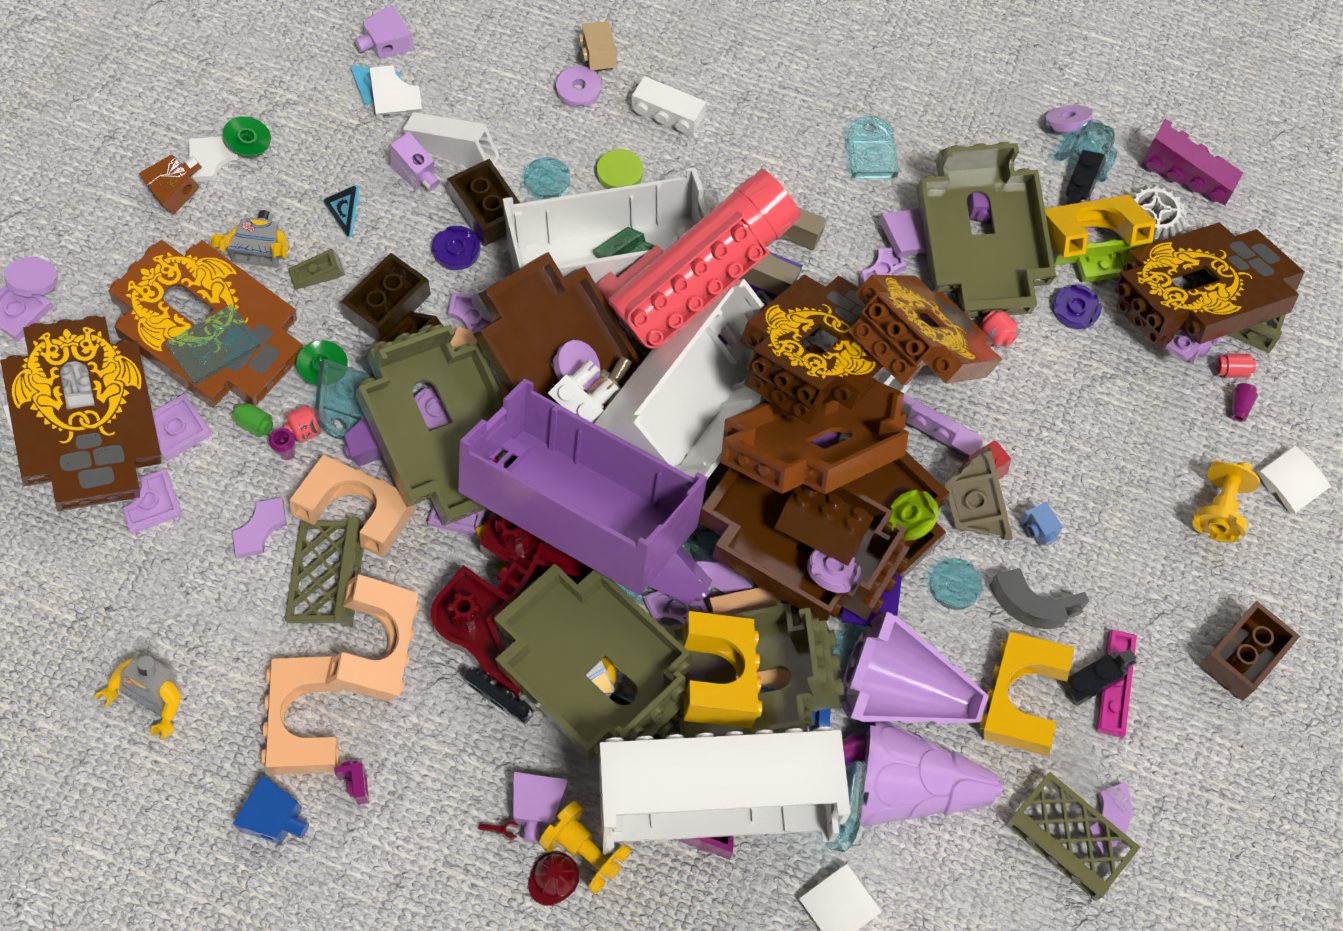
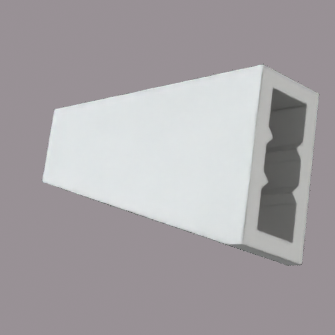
(453, 138)

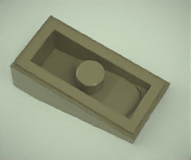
(317, 270)

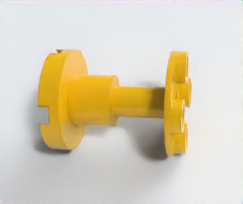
(1221, 517)
(577, 840)

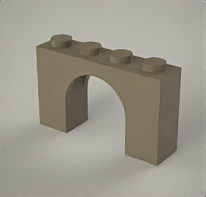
(777, 275)

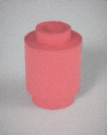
(1235, 365)

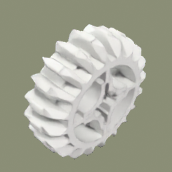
(1163, 209)

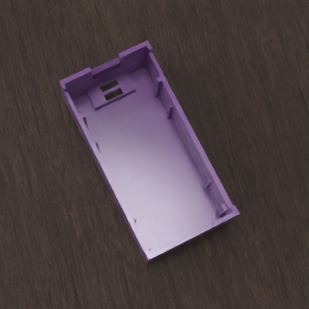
(580, 488)

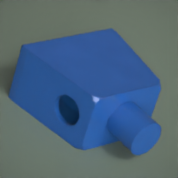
(270, 814)

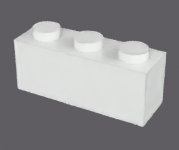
(668, 105)

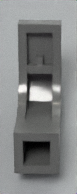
(1031, 609)

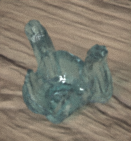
(1094, 138)

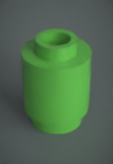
(253, 419)

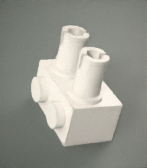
(571, 395)

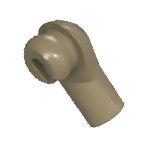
(618, 371)

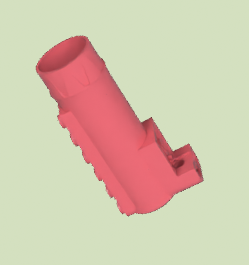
(676, 284)

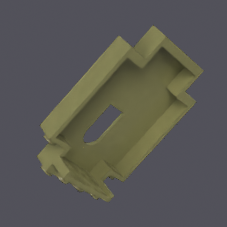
(986, 269)
(420, 459)
(565, 631)
(783, 644)

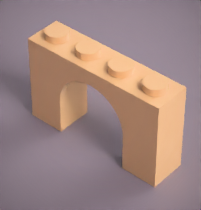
(333, 480)
(748, 601)
(395, 610)
(286, 752)

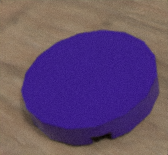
(456, 248)
(1076, 307)

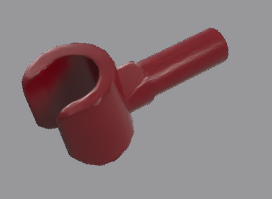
(499, 829)

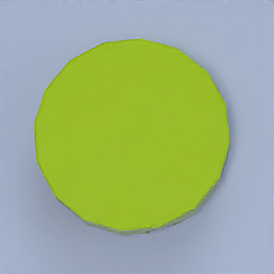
(619, 169)
(914, 512)

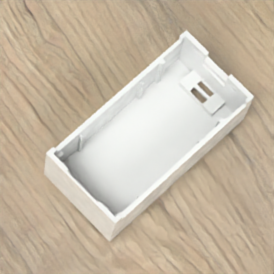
(580, 222)
(690, 387)
(722, 786)

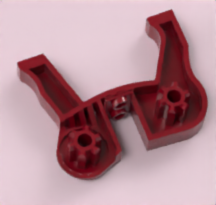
(468, 604)

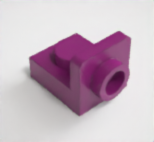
(358, 784)

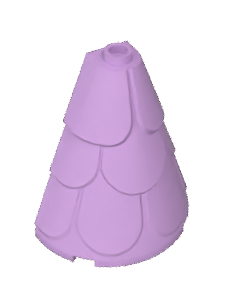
(906, 679)
(918, 778)

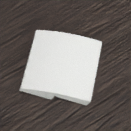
(1294, 479)
(841, 902)

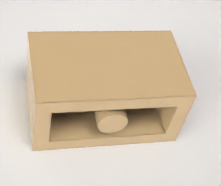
(598, 45)

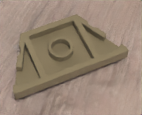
(978, 497)

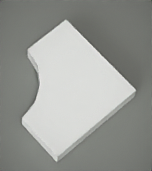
(392, 94)
(212, 155)

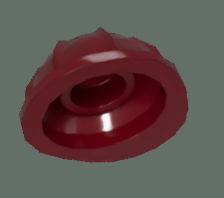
(553, 878)

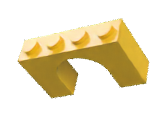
(1117, 213)
(736, 641)
(1023, 657)

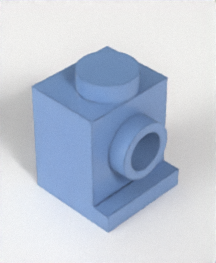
(1041, 524)

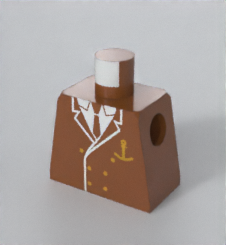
(172, 181)

